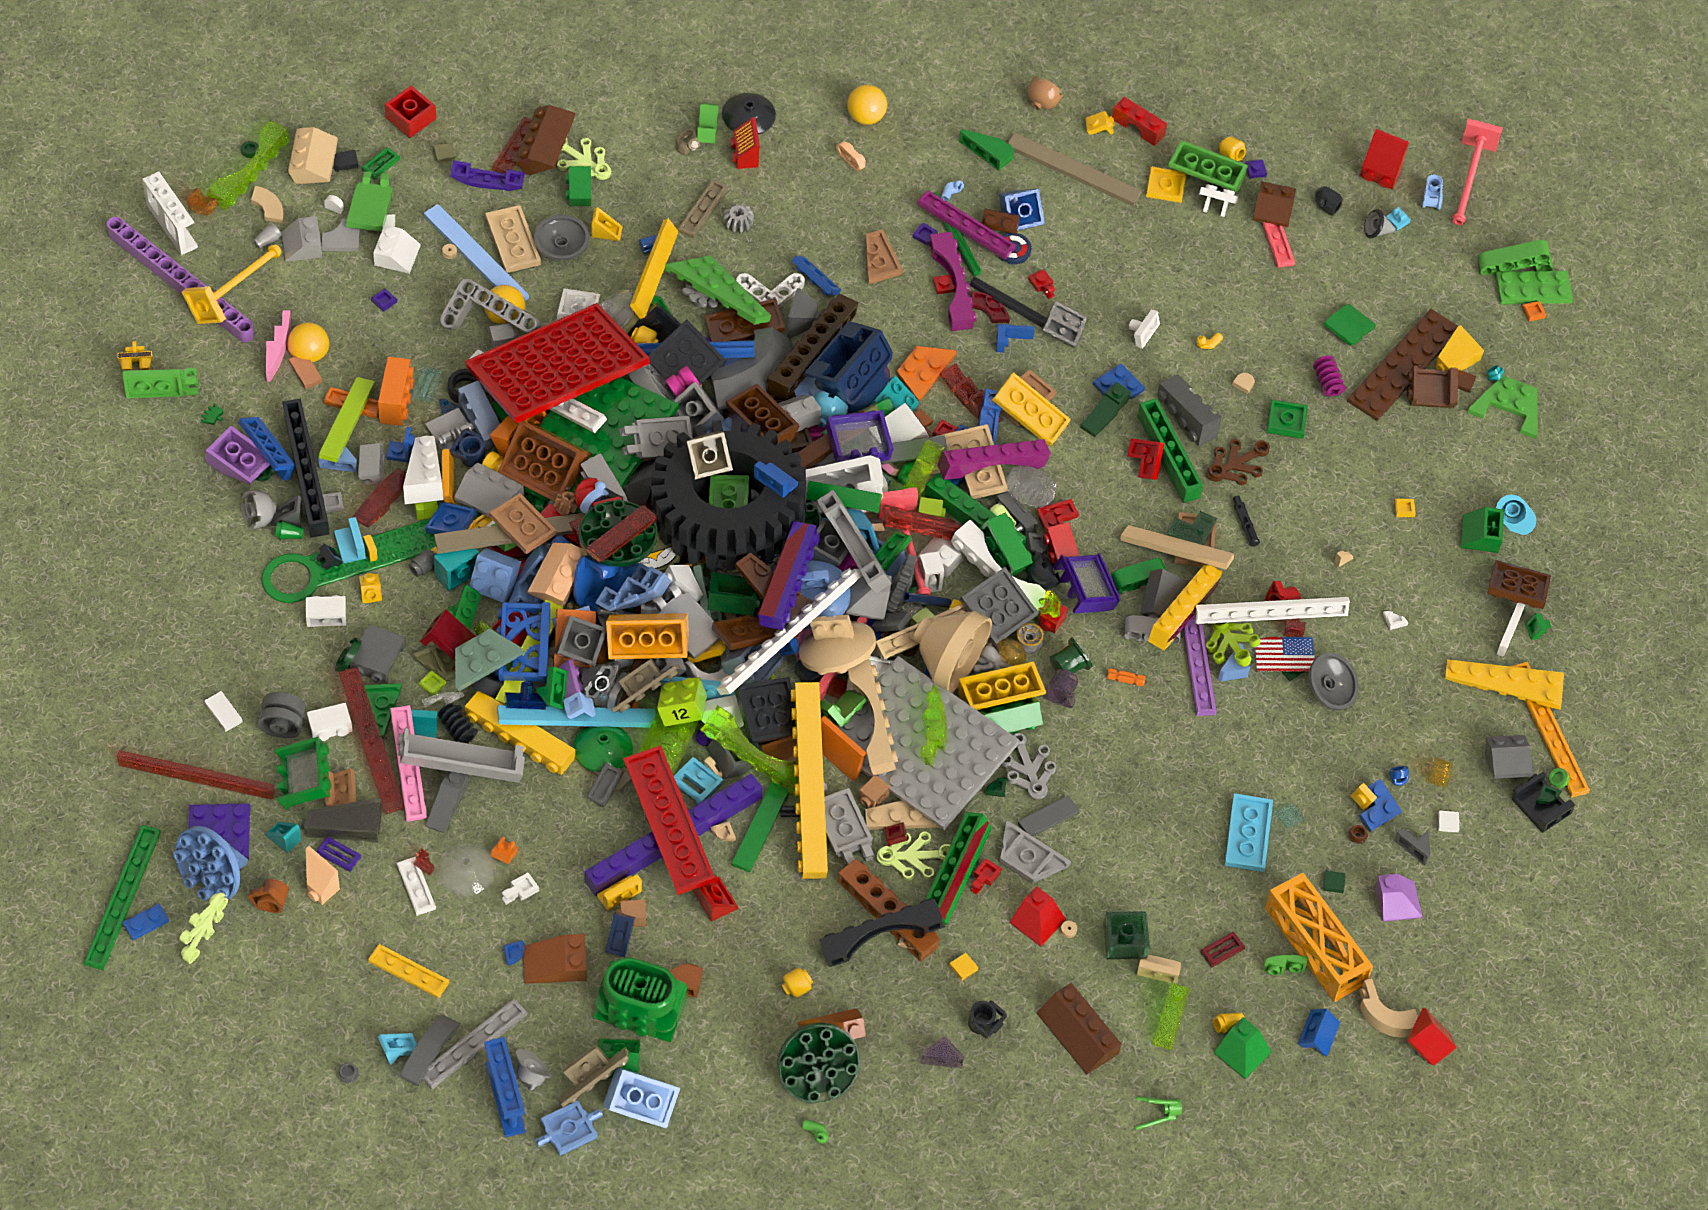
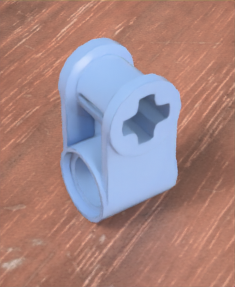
(1433, 192)

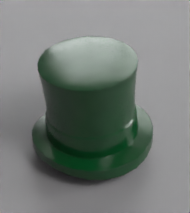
(1071, 658)

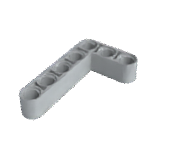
(490, 304)

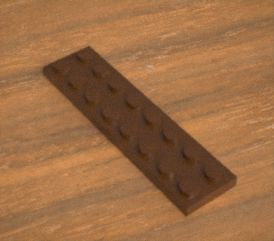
(1389, 378)

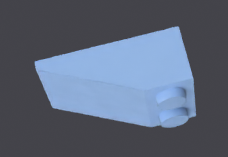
(641, 1097)

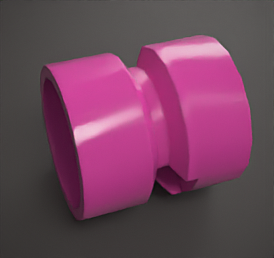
(682, 381)

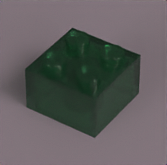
(1126, 935)

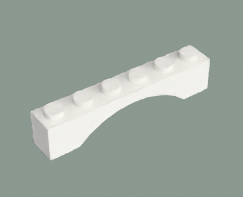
(971, 543)

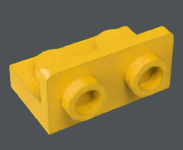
(620, 892)

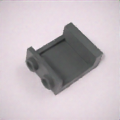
(378, 653)

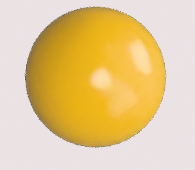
(867, 104)
(510, 294)
(308, 341)

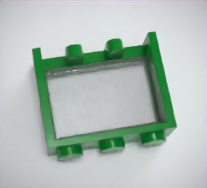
(303, 772)

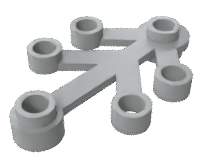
(1030, 769)

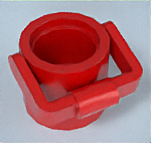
(1277, 592)

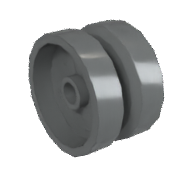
(281, 715)

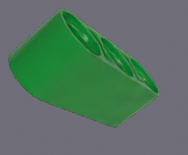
(1136, 575)

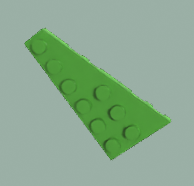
(715, 282)

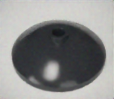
(747, 106)

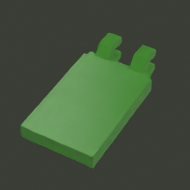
(370, 204)
(160, 383)

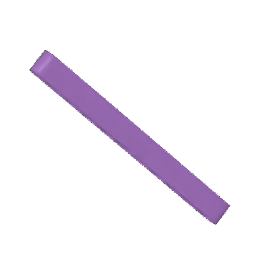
(174, 273)

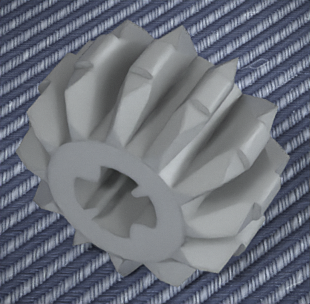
(738, 217)

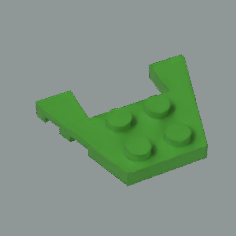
(1513, 398)

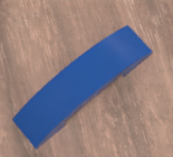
(990, 413)

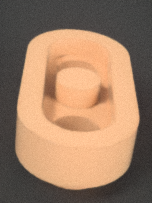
(851, 156)

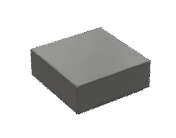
(333, 502)

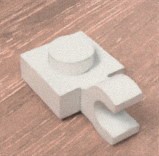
(521, 887)

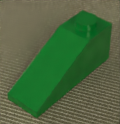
(989, 148)

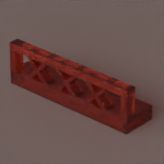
(919, 522)

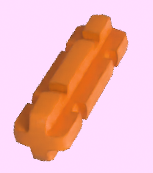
(1126, 677)

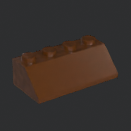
(544, 139)
(760, 408)
(1079, 1029)

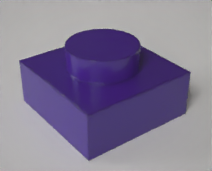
(1256, 169)

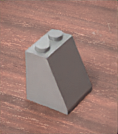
(698, 407)

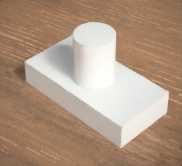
(1144, 329)

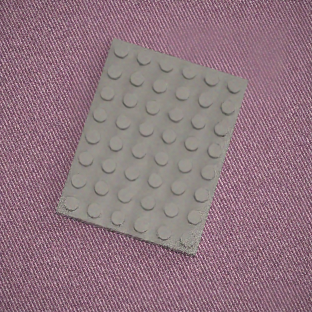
(959, 771)

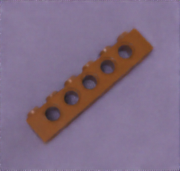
(856, 872)

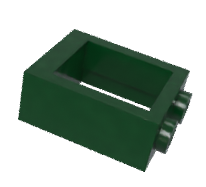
(731, 602)

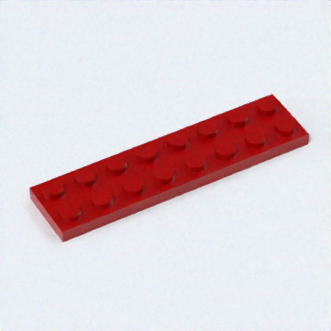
(669, 820)

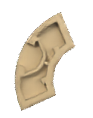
(269, 203)

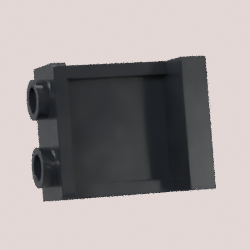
(1542, 815)

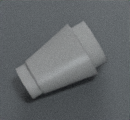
(267, 236)

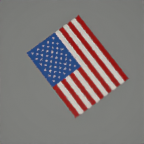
(1285, 654)

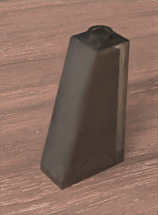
(346, 821)

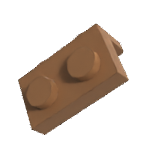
(342, 789)

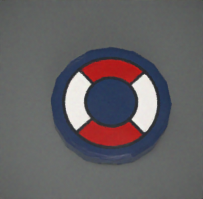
(1022, 250)

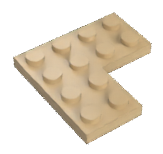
(982, 481)

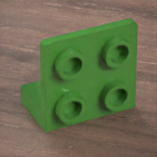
(843, 709)

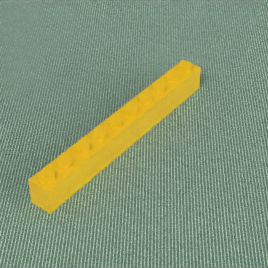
(810, 781)

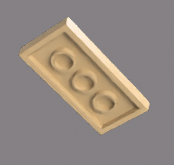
(513, 239)

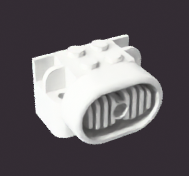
(861, 473)

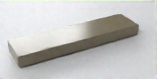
(703, 208)

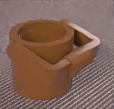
(271, 896)

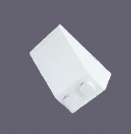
(574, 301)

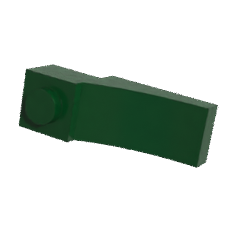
(1106, 409)

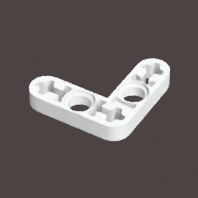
(785, 285)

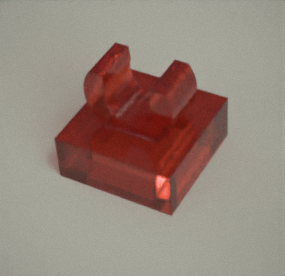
(1294, 628)

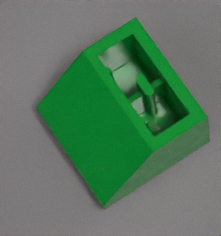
(1483, 529)

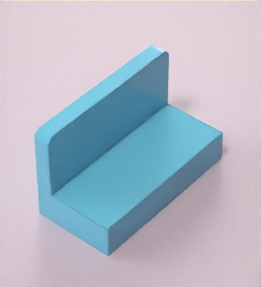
(350, 542)

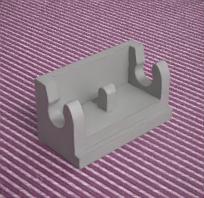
(371, 463)

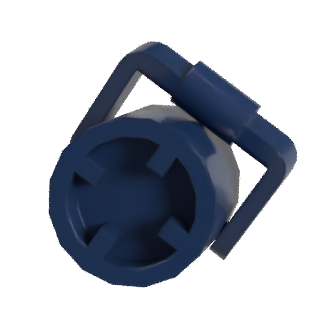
(470, 448)

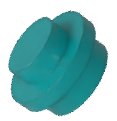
(1495, 373)

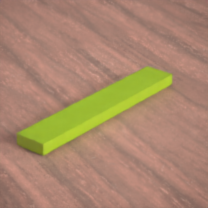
(346, 419)

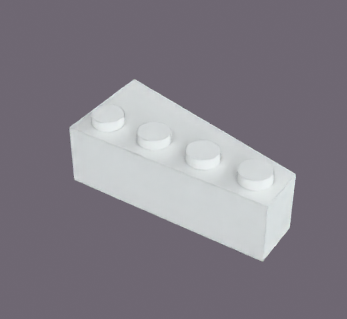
(423, 473)

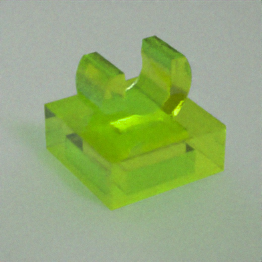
(1051, 604)

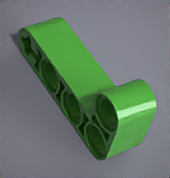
(1516, 257)

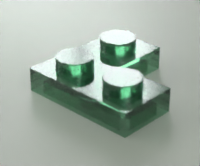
(1194, 533)

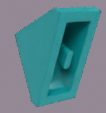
(285, 835)

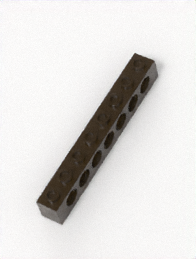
(792, 370)

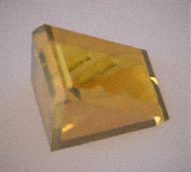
(1440, 772)

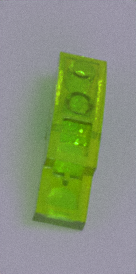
(936, 725)

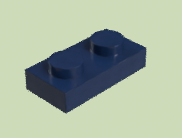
(620, 934)

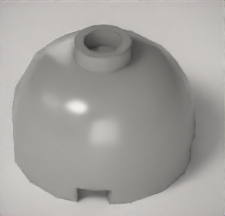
(258, 505)

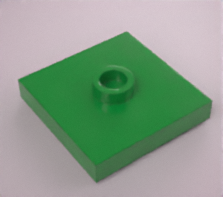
(1287, 419)

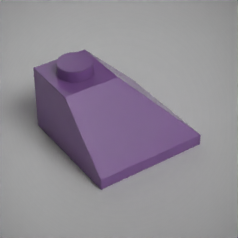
(1397, 898)

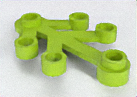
(1241, 655)

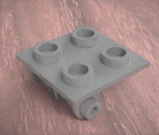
(448, 428)

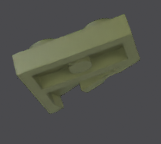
(437, 661)

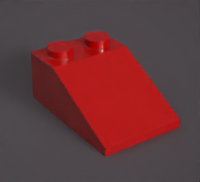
(1384, 159)

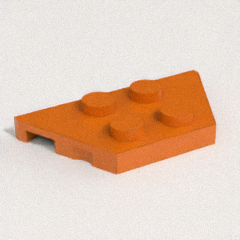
(924, 368)

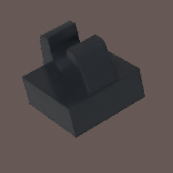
(331, 556)

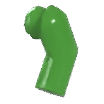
(818, 1130)

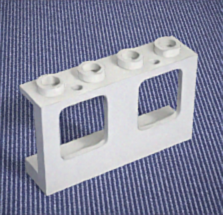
(169, 212)

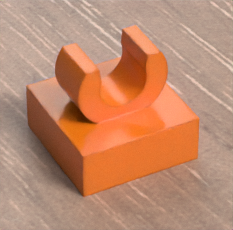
(504, 851)

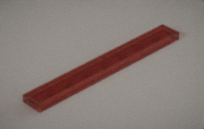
(371, 740)
(195, 775)

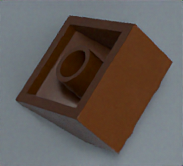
(1274, 204)

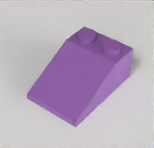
(236, 456)

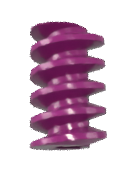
(1329, 376)

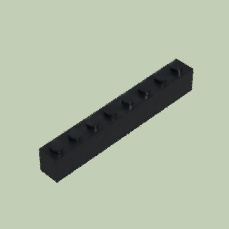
(305, 468)

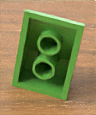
(729, 490)

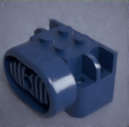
(853, 366)

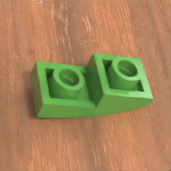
(1277, 964)

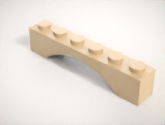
(879, 750)

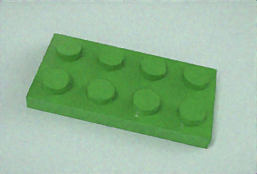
(1534, 286)

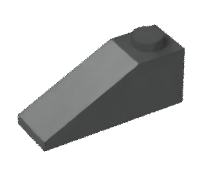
(447, 800)

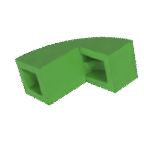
(708, 122)

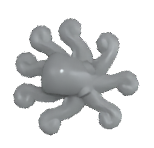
(697, 297)
(990, 659)

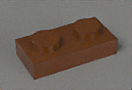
(1001, 220)

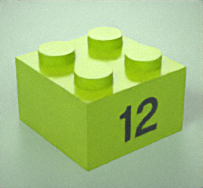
(682, 701)

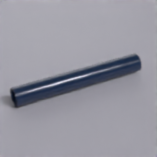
(927, 599)

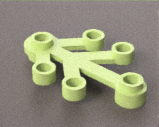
(585, 160)
(912, 856)
(203, 926)

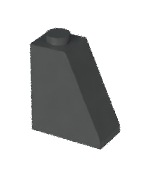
(1161, 592)

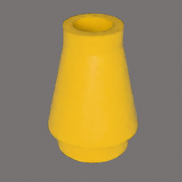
(1225, 1022)

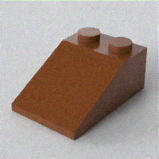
(556, 960)

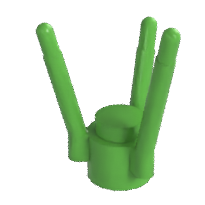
(1169, 1106)

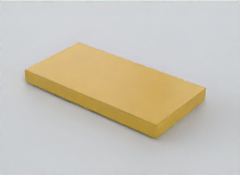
(1031, 409)

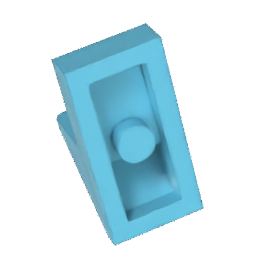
(397, 1045)

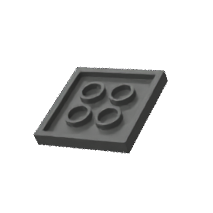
(1002, 602)

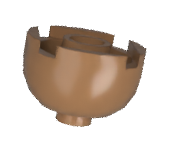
(1043, 94)

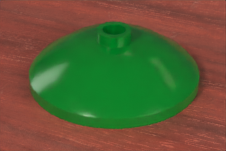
(594, 753)

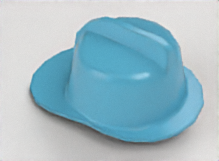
(1523, 517)

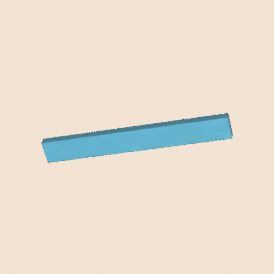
(556, 717)

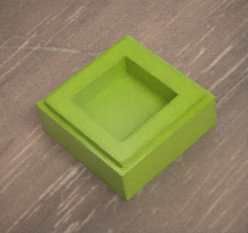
(432, 683)

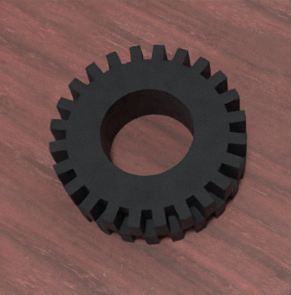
(719, 531)

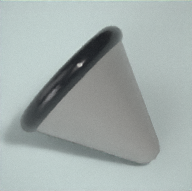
(1377, 224)

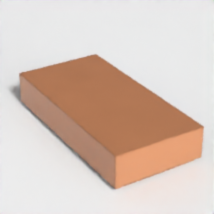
(305, 371)

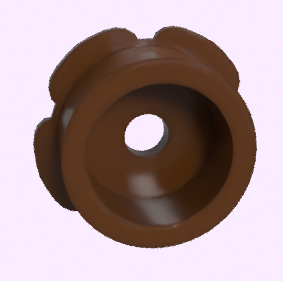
(1358, 829)

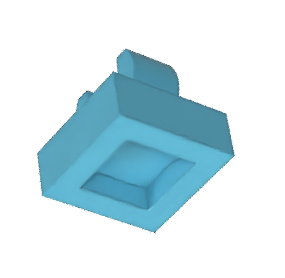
(1398, 218)

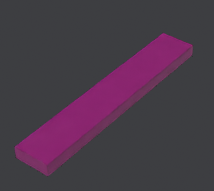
(966, 224)

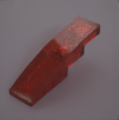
(964, 389)
(381, 498)

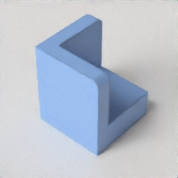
(579, 704)

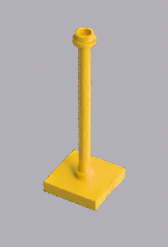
(203, 301)

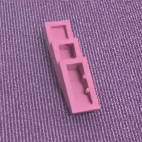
(276, 349)

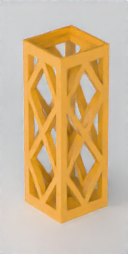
(1281, 902)

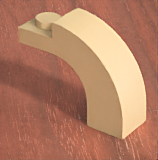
(1382, 1018)

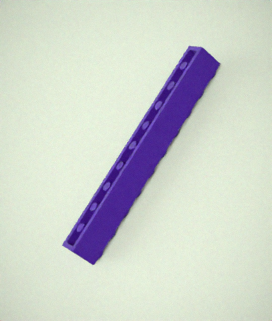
(646, 851)

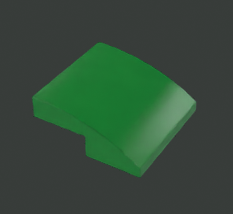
(1349, 324)

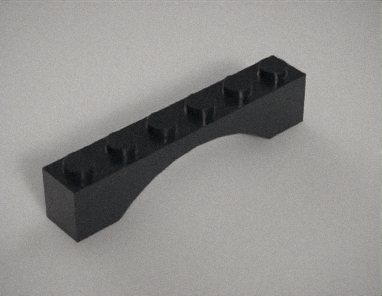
(841, 946)

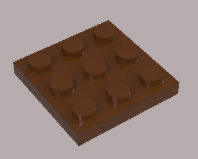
(1519, 584)

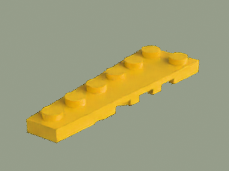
(1524, 683)

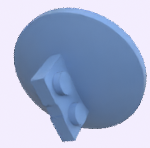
(818, 577)
(208, 860)

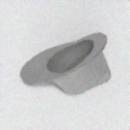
(531, 1069)

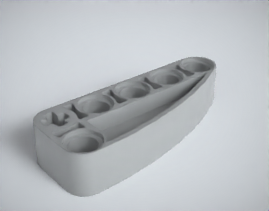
(652, 380)

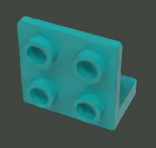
(898, 394)

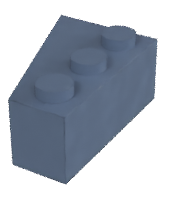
(478, 411)

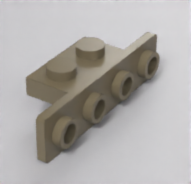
(641, 680)
(589, 1070)

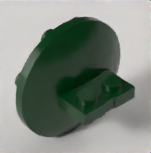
(606, 516)
(818, 1061)

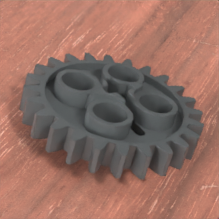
(901, 583)

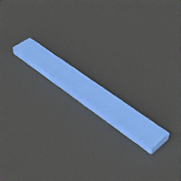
(470, 249)

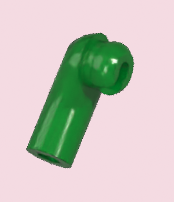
(904, 471)

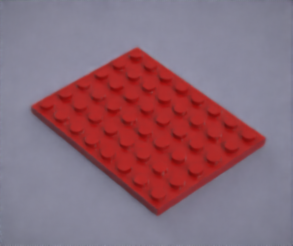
(557, 362)

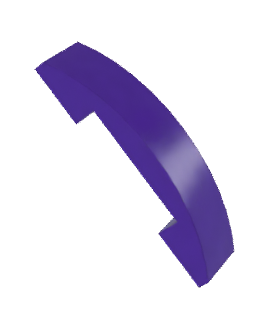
(487, 179)

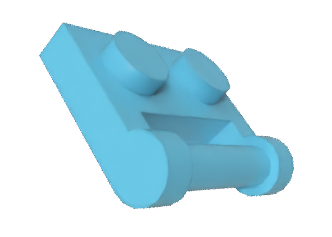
(699, 776)

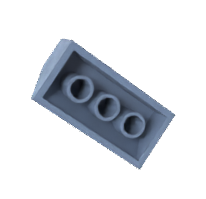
(741, 655)

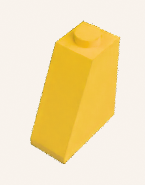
(1459, 351)

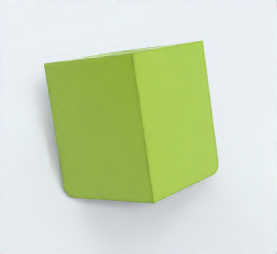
(425, 509)

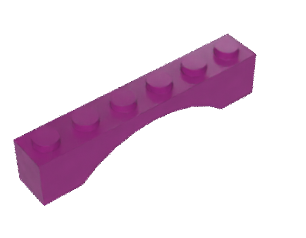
(944, 252)
(961, 462)

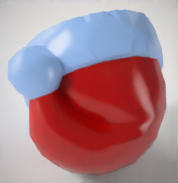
(589, 491)

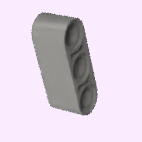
(1140, 628)

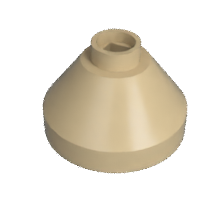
(952, 646)

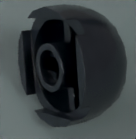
(1042, 572)

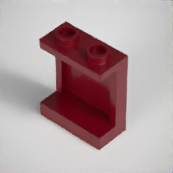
(447, 633)

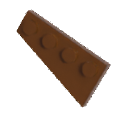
(759, 578)

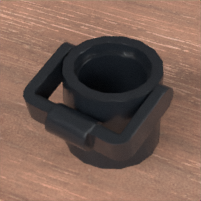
(983, 1018)

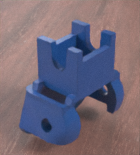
(592, 578)

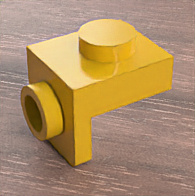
(1100, 122)
(370, 588)
(1363, 796)

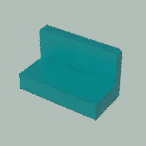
(425, 723)

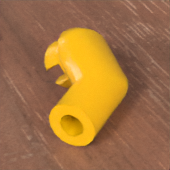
(1204, 343)

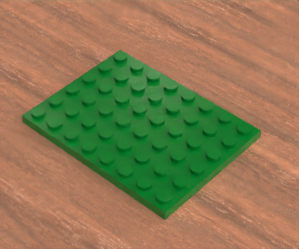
(622, 405)

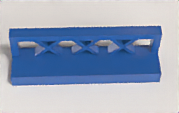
(268, 446)

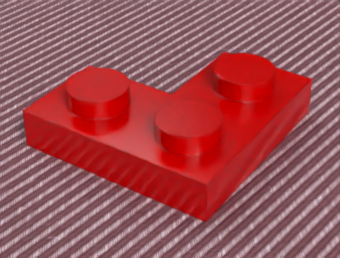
(1150, 455)
(1057, 513)

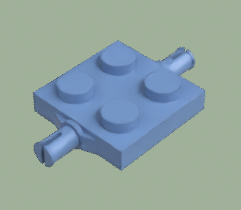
(569, 1128)

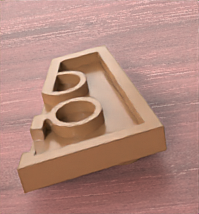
(881, 258)

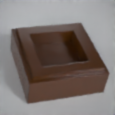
(1465, 381)

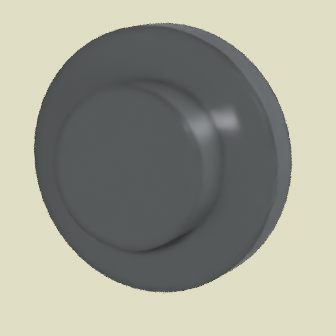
(348, 1073)

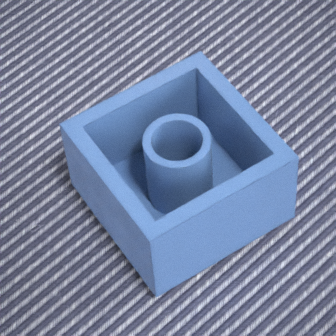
(495, 575)

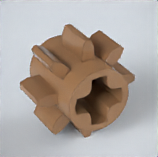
(565, 503)

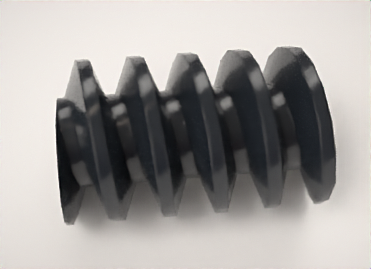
(457, 723)

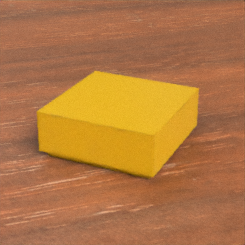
(1404, 508)
(370, 547)
(963, 966)

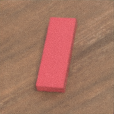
(1279, 245)

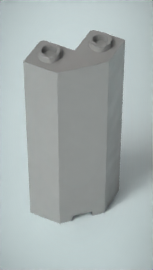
(461, 757)

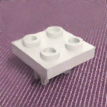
(1226, 195)

